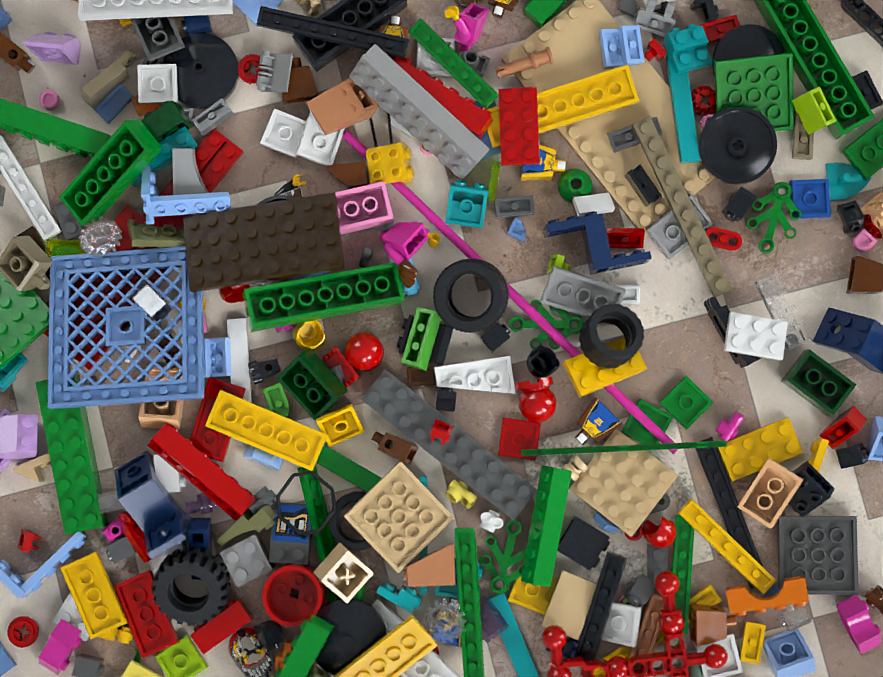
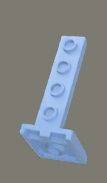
(178, 204)
(15, 583)

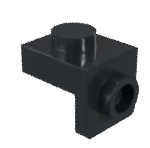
(709, 9)
(446, 399)
(852, 455)

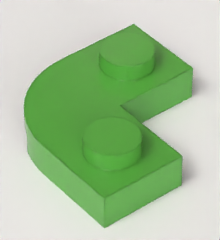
(277, 399)

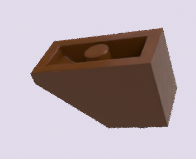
(350, 174)

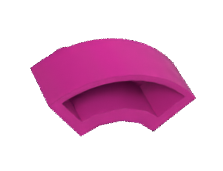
(859, 624)
(60, 647)

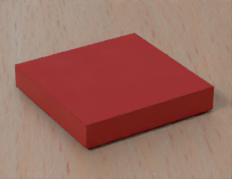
(518, 436)

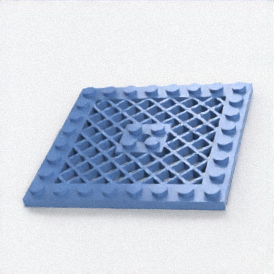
(60, 336)

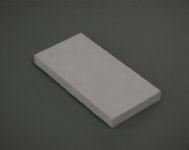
(578, 292)

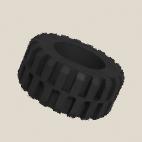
(186, 608)

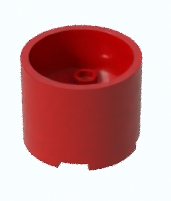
(289, 608)

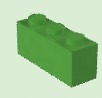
(421, 339)

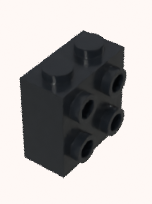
(811, 492)
(583, 543)

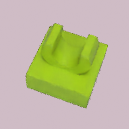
(557, 260)

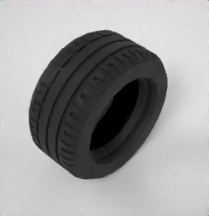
(443, 293)

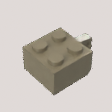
(25, 264)

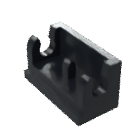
(643, 185)

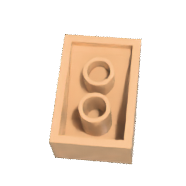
(159, 413)
(770, 493)

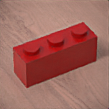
(222, 626)

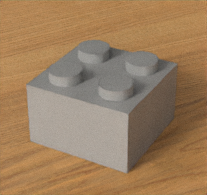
(247, 560)

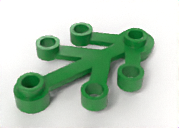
(775, 214)
(556, 324)
(504, 560)

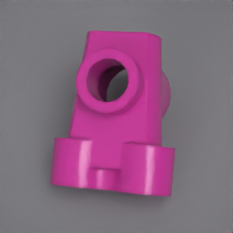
(729, 429)
(108, 530)

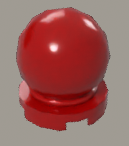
(364, 351)
(537, 400)

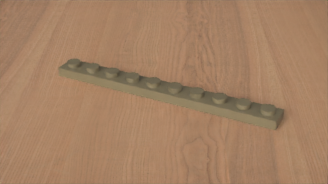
(681, 206)

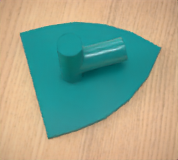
(844, 181)

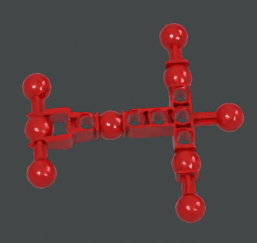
(671, 624)

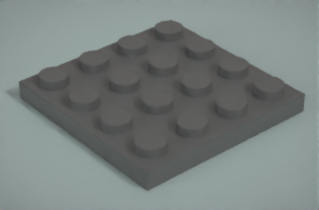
(820, 550)

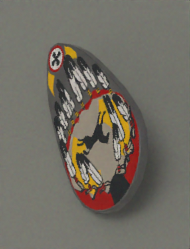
(248, 655)

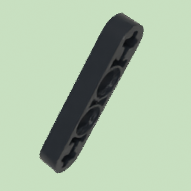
(868, 24)

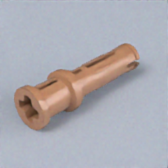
(533, 61)

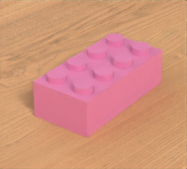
(364, 208)

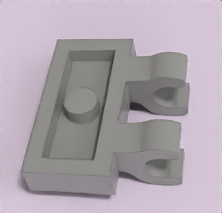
(656, 22)

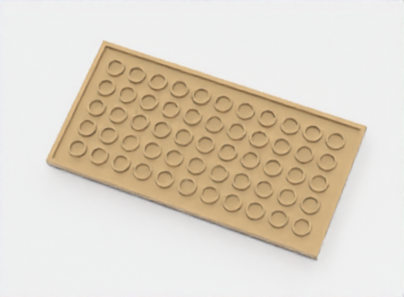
(578, 55)

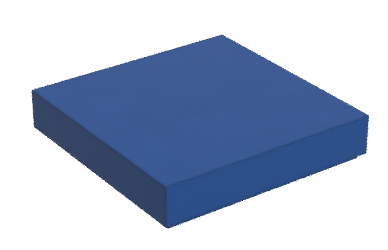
(811, 198)

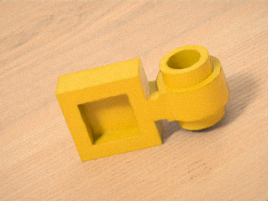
(124, 634)

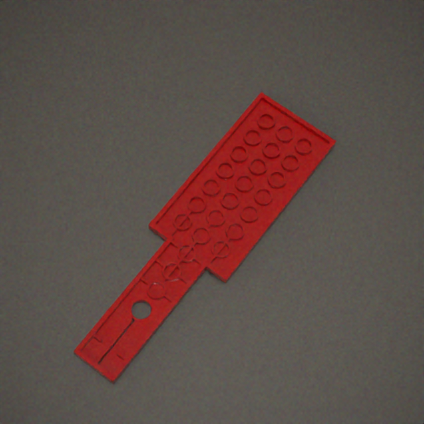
(211, 177)

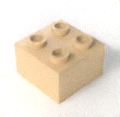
(343, 572)

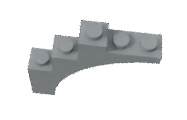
(186, 173)

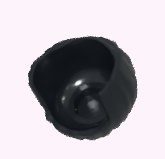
(542, 362)

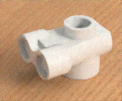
(491, 521)

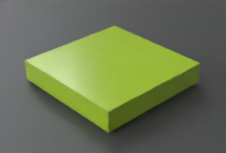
(181, 659)

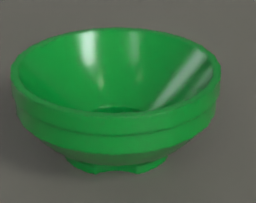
(564, 186)

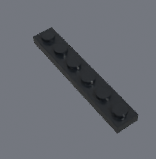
(600, 606)

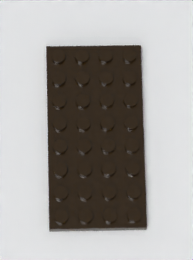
(263, 242)

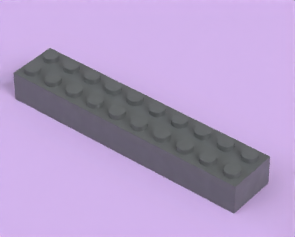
(461, 452)

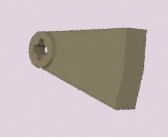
(105, 82)

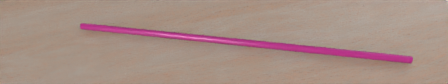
(514, 296)

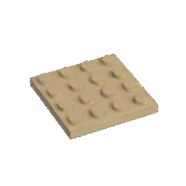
(624, 484)
(398, 516)

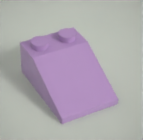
(55, 48)
(18, 436)

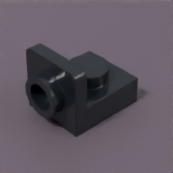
(851, 216)

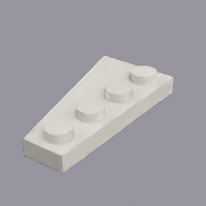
(480, 375)

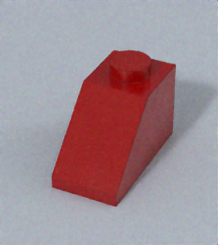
(843, 427)

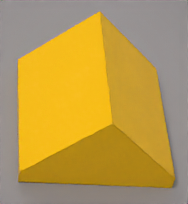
(340, 425)

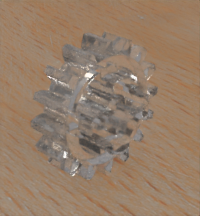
(100, 237)
(631, 562)
(436, 621)

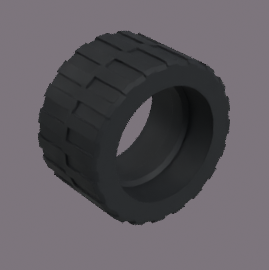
(623, 319)

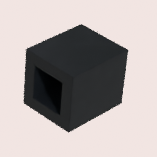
(495, 337)
(269, 634)

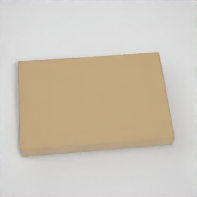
(570, 604)

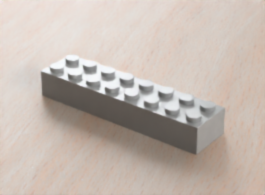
(418, 112)

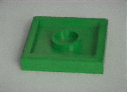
(686, 402)
(638, 432)

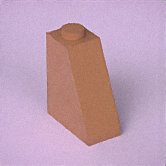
(432, 569)

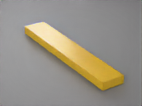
(726, 546)

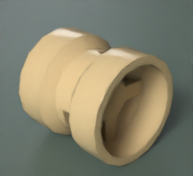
(579, 464)

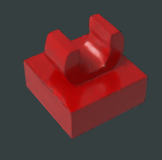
(654, 51)
(441, 430)
(26, 540)

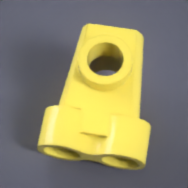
(459, 491)

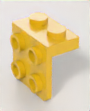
(390, 164)

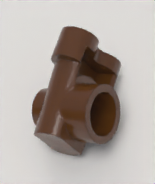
(875, 598)

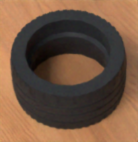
(335, 528)

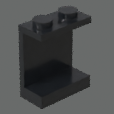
(441, 343)

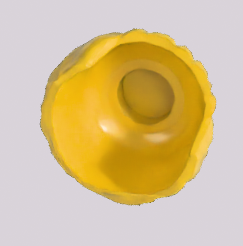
(308, 334)

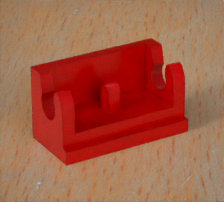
(336, 357)

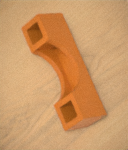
(792, 592)

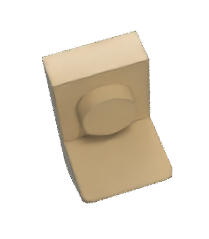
(31, 468)

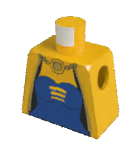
(545, 169)

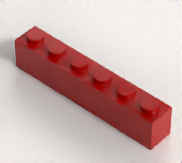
(473, 118)
(201, 471)

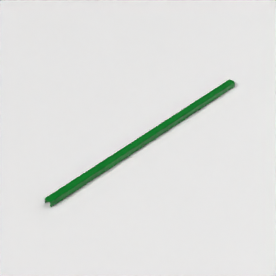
(620, 448)

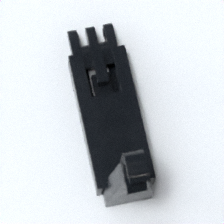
(719, 318)

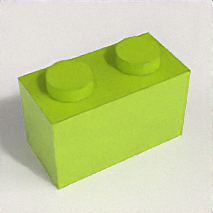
(813, 110)

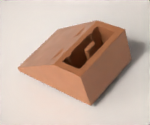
(342, 107)

